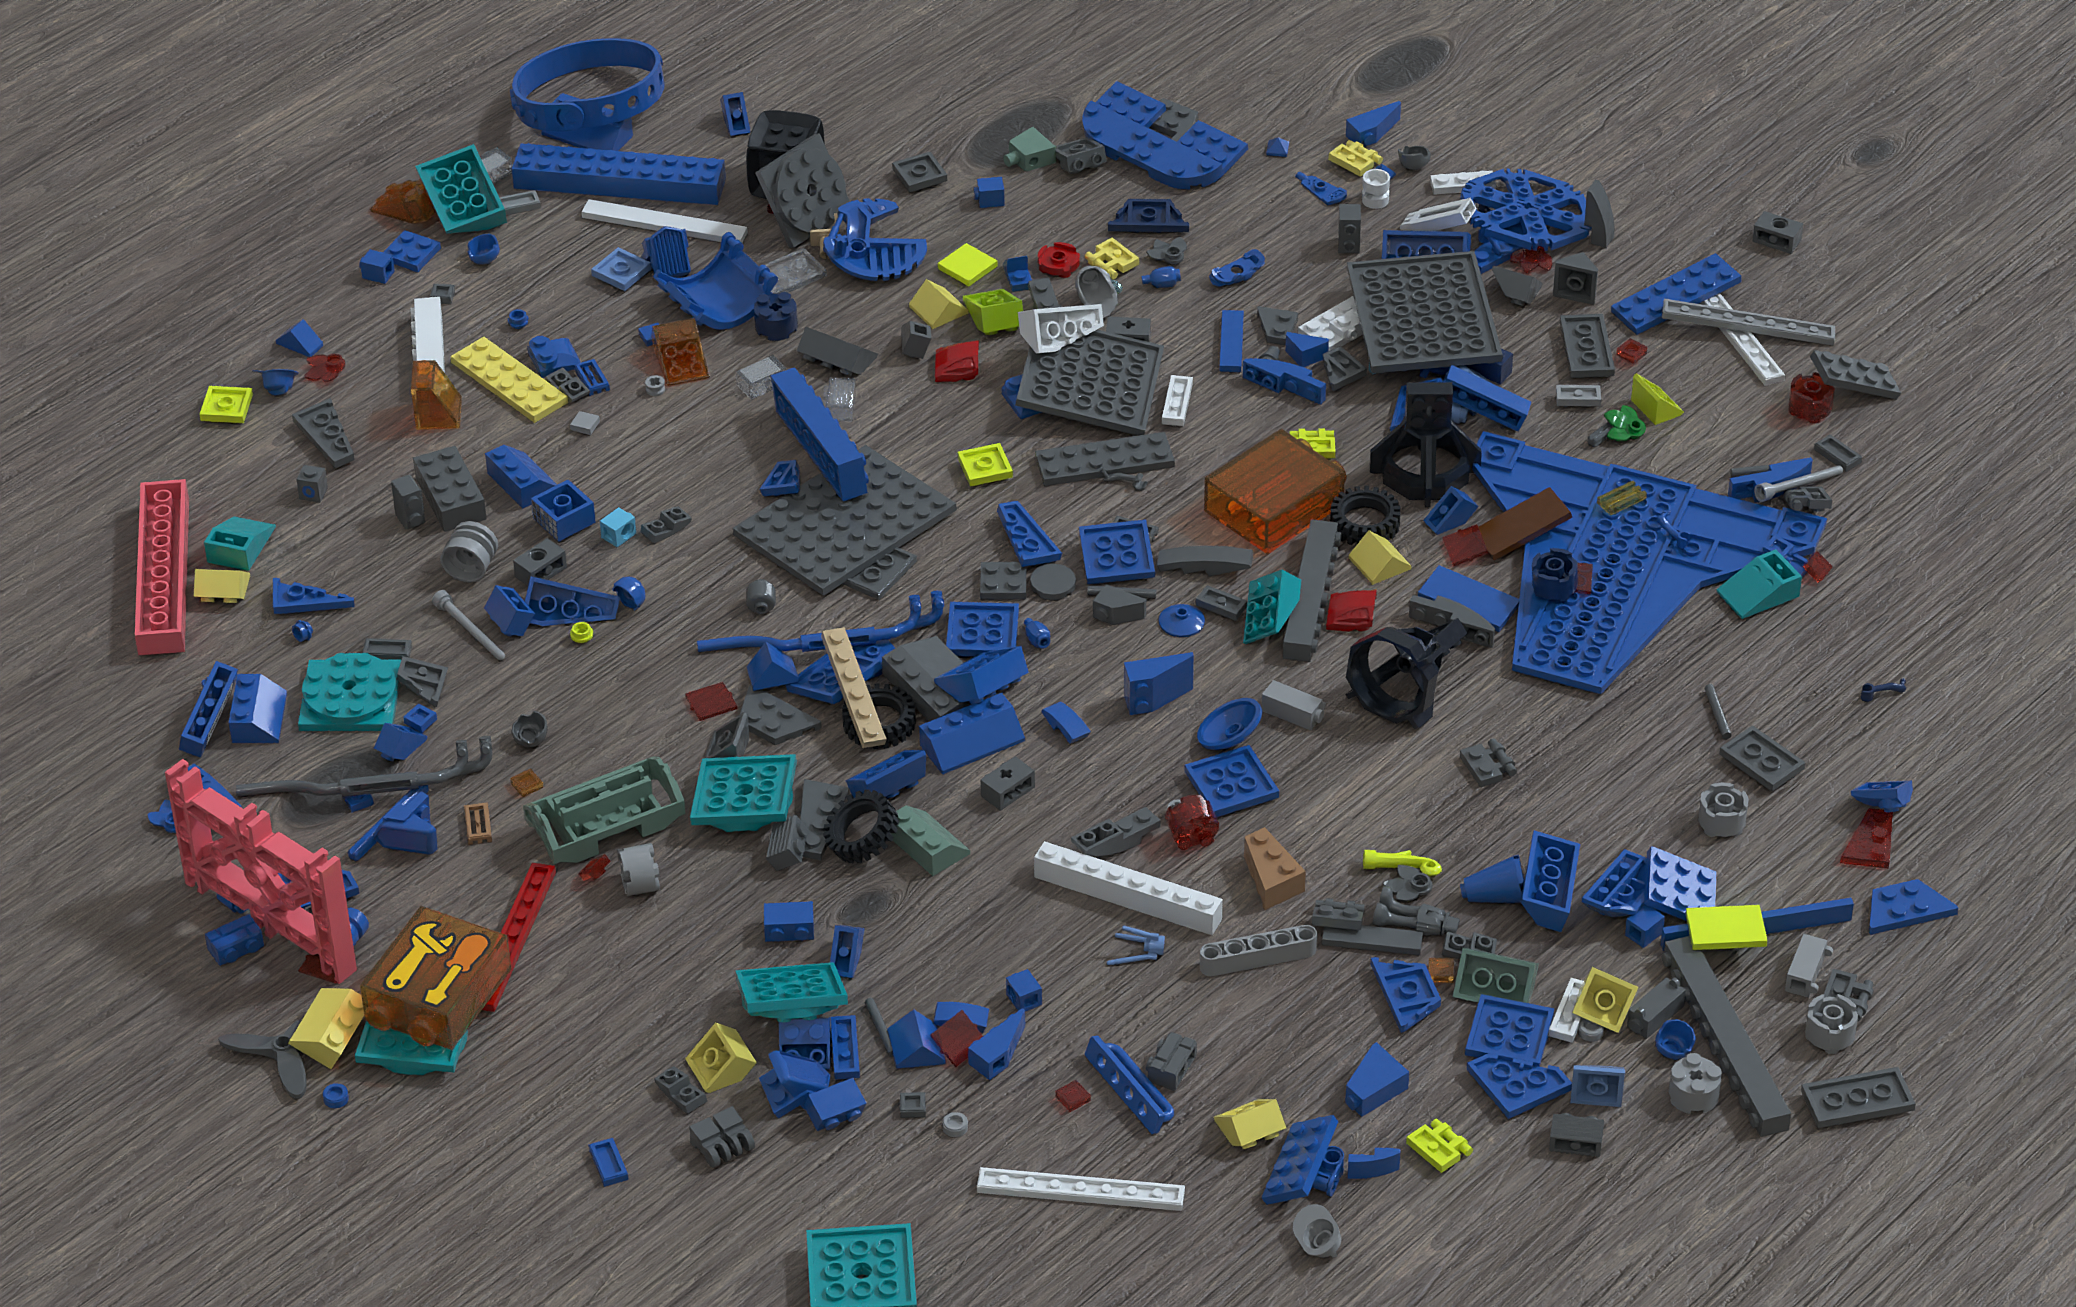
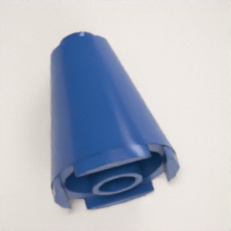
(1496, 883)

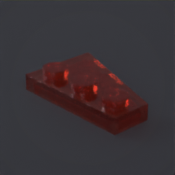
(1871, 841)

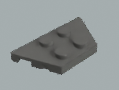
(774, 718)

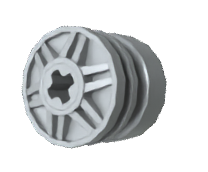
(469, 551)

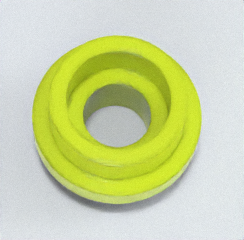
(581, 632)

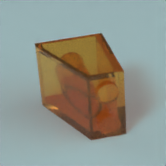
(434, 397)

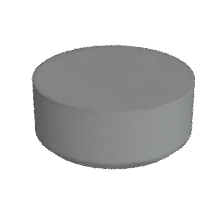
(1590, 1031)
(955, 1124)

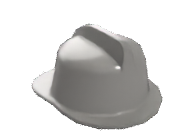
(1317, 1231)

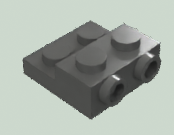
(1080, 154)

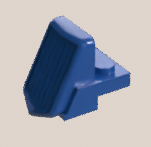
(668, 251)
(408, 827)
(792, 1081)

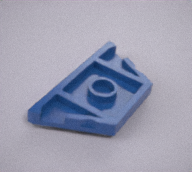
(1907, 905)
(1407, 991)

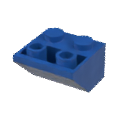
(807, 1039)

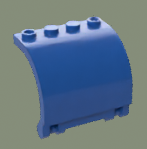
(722, 291)

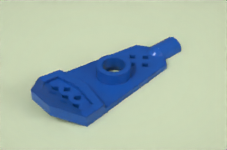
(1328, 193)

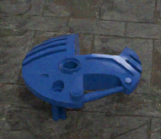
(869, 256)

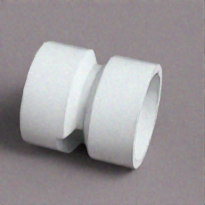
(1375, 188)

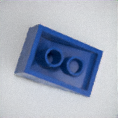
(1157, 681)

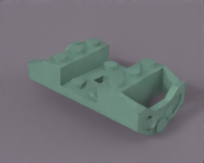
(604, 809)

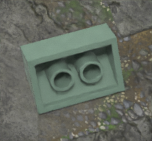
(927, 840)
(1494, 976)

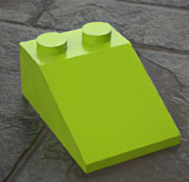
(994, 310)

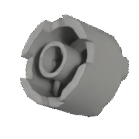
(1723, 810)
(638, 869)
(1831, 1023)
(1694, 1084)

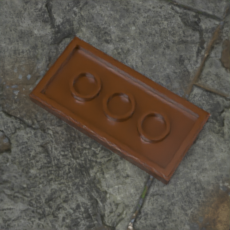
(1523, 523)

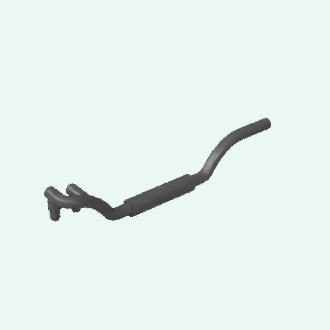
(379, 783)

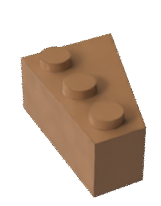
(1273, 869)

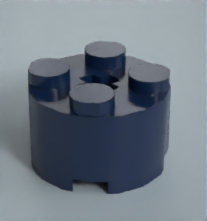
(775, 316)
(1555, 574)

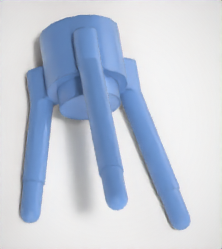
(1152, 944)

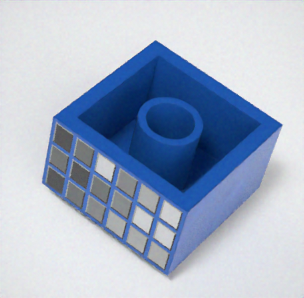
(563, 510)

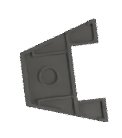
(1175, 120)

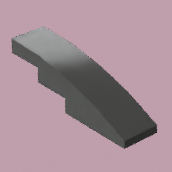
(1213, 559)

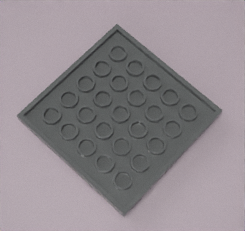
(1094, 381)

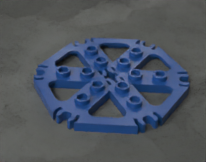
(1530, 211)

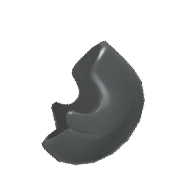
(1414, 157)
(530, 729)

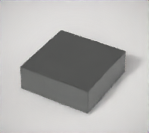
(444, 291)
(912, 1105)

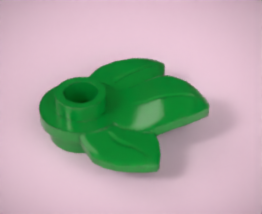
(1623, 424)

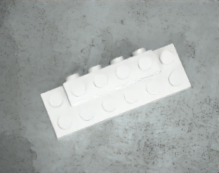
(1336, 324)

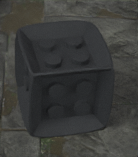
(773, 136)

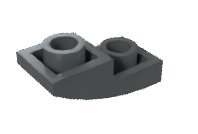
(566, 384)
(669, 523)
(1455, 943)
(679, 1090)

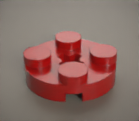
(1050, 263)

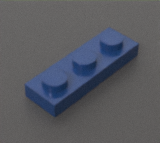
(845, 1047)

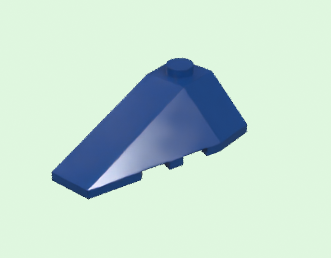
(566, 604)

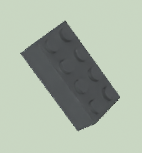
(449, 488)

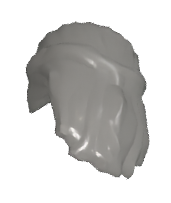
(1095, 288)

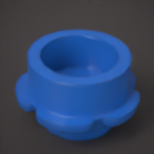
(518, 319)
(302, 631)

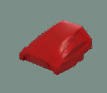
(957, 362)
(1351, 610)

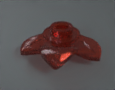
(1531, 259)
(325, 367)

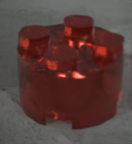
(1810, 398)
(1192, 822)

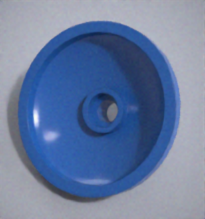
(1230, 724)

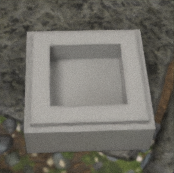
(584, 423)

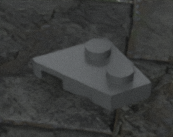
(1277, 323)
(1342, 368)
(422, 678)

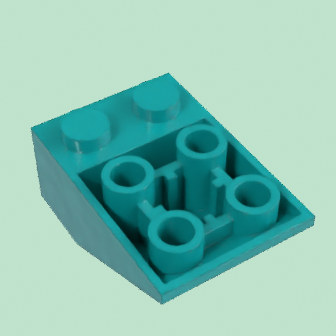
(237, 542)
(1761, 585)
(1270, 604)

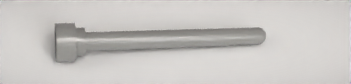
(1766, 491)
(444, 602)

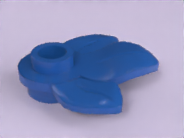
(164, 817)

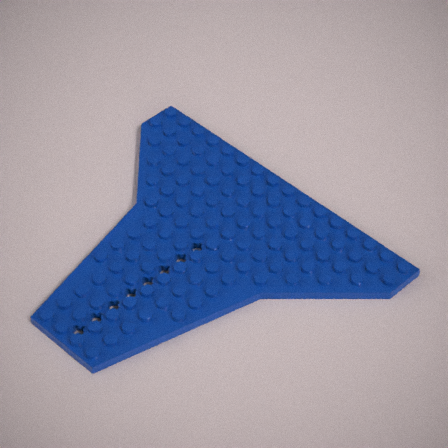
(1650, 570)

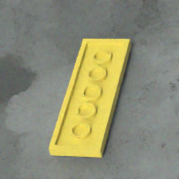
(509, 379)

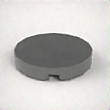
(1053, 581)

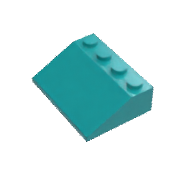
(462, 192)

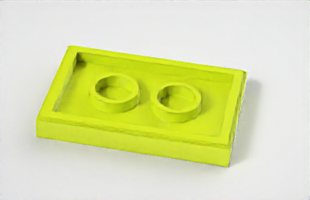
(1726, 927)

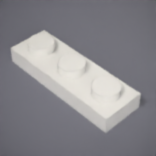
(1455, 182)
(1177, 400)
(1565, 1022)

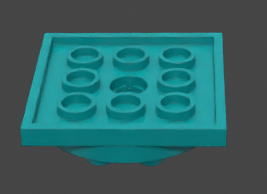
(365, 707)
(743, 791)
(791, 991)
(403, 1054)
(874, 1251)

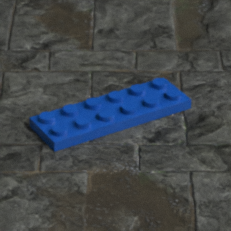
(1689, 285)

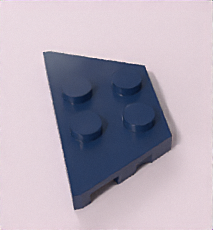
(1148, 216)

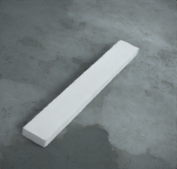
(656, 220)
(1749, 348)
(1081, 1189)

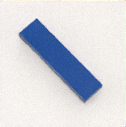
(1231, 341)

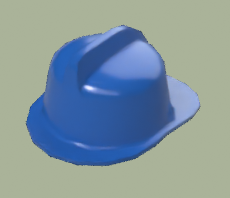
(277, 380)

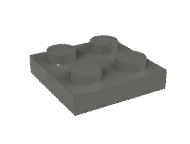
(919, 171)
(1002, 581)

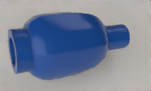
(1162, 277)
(1037, 633)

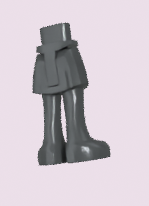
(1422, 918)

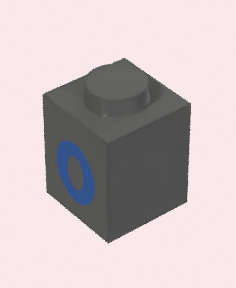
(312, 483)

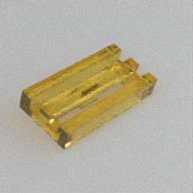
(1619, 495)

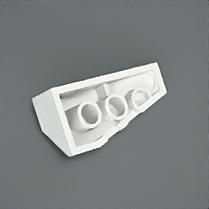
(1055, 327)

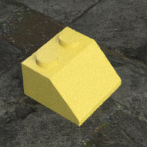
(220, 584)
(720, 1058)
(1251, 1122)

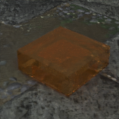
(526, 782)
(1441, 969)

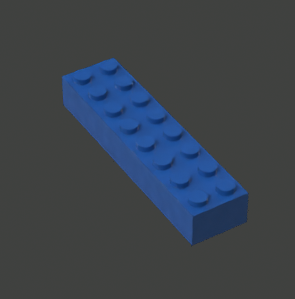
(819, 434)

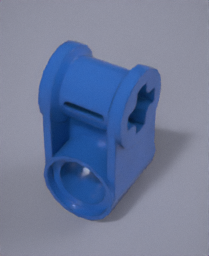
(1330, 1171)

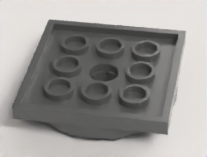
(786, 187)

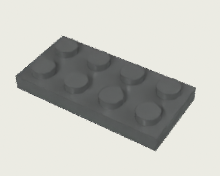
(1587, 345)
(1855, 374)
(1858, 1097)

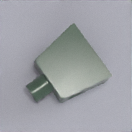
(1030, 151)

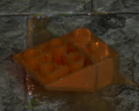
(405, 202)
(679, 352)

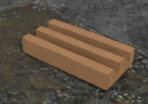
(479, 836)

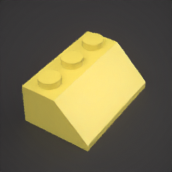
(329, 1025)

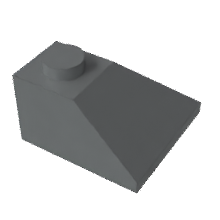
(1517, 286)

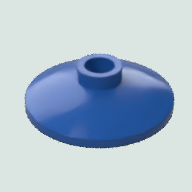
(1181, 620)

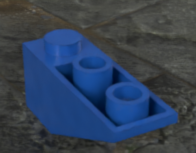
(995, 1049)

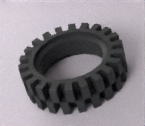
(1367, 499)
(890, 698)
(848, 813)

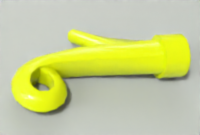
(1374, 860)

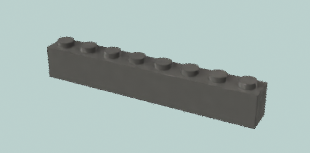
(1314, 574)

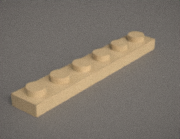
(853, 687)

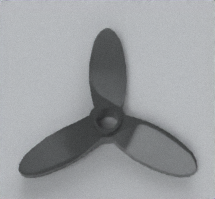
(289, 1061)

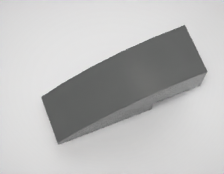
(1599, 215)

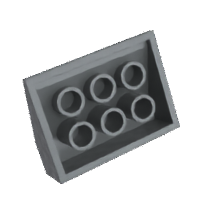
(914, 669)

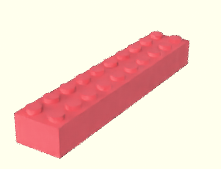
(162, 567)

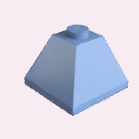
(1597, 1085)

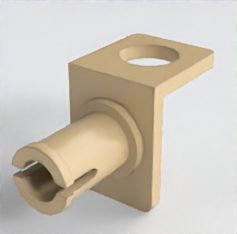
(818, 236)

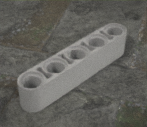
(1258, 950)

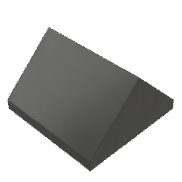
(1576, 279)
(730, 738)

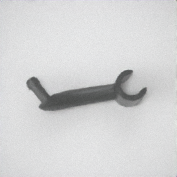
(1137, 483)

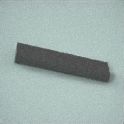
(1375, 939)

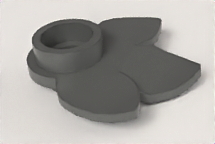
(1170, 253)
(1409, 883)

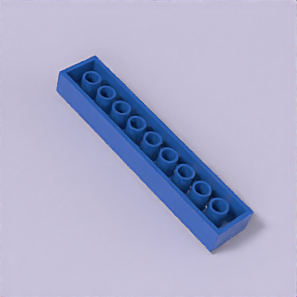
(619, 174)

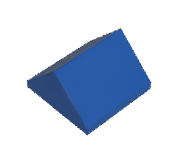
(771, 668)
(912, 1042)

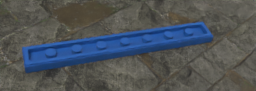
(1786, 918)

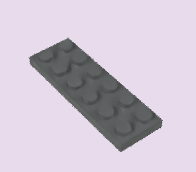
(1114, 455)

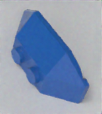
(1620, 888)

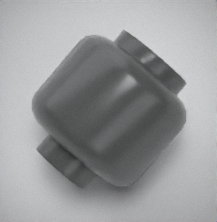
(760, 596)

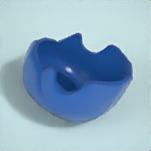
(483, 249)
(630, 592)
(1675, 1039)

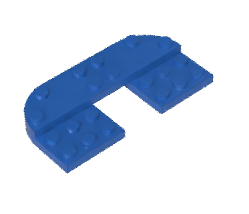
(1122, 125)

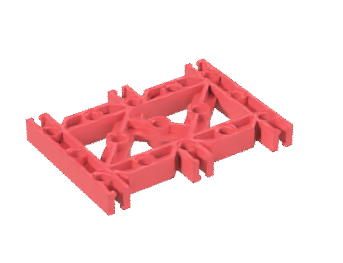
(262, 856)

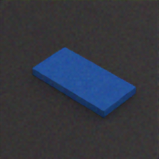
(1486, 601)

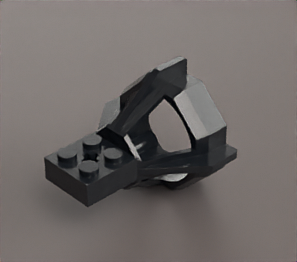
(1427, 426)
(1418, 653)

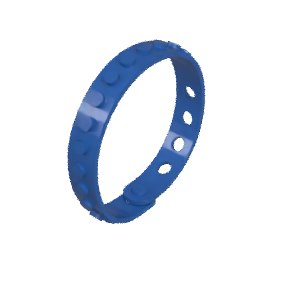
(586, 112)

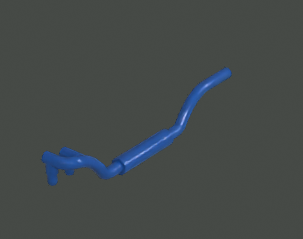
(857, 637)

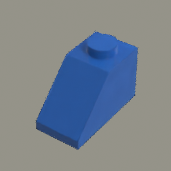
(735, 114)
(1450, 511)
(398, 741)
(846, 949)

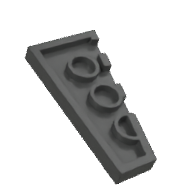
(325, 431)
(816, 806)

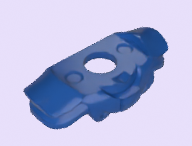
(1249, 263)

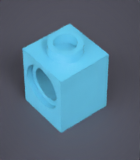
(617, 527)

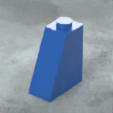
(1375, 1081)

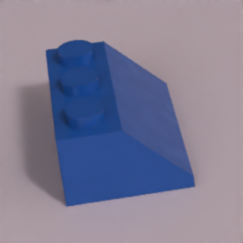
(517, 474)
(256, 710)
(891, 774)

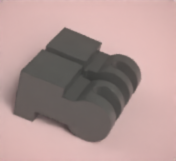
(712, 1136)

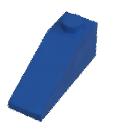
(1373, 125)

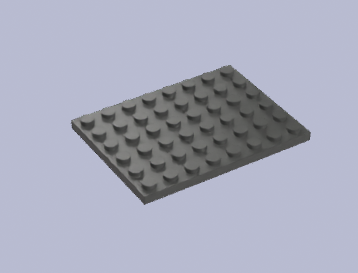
(1424, 312)
(835, 539)

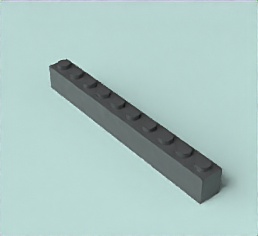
(1727, 1038)

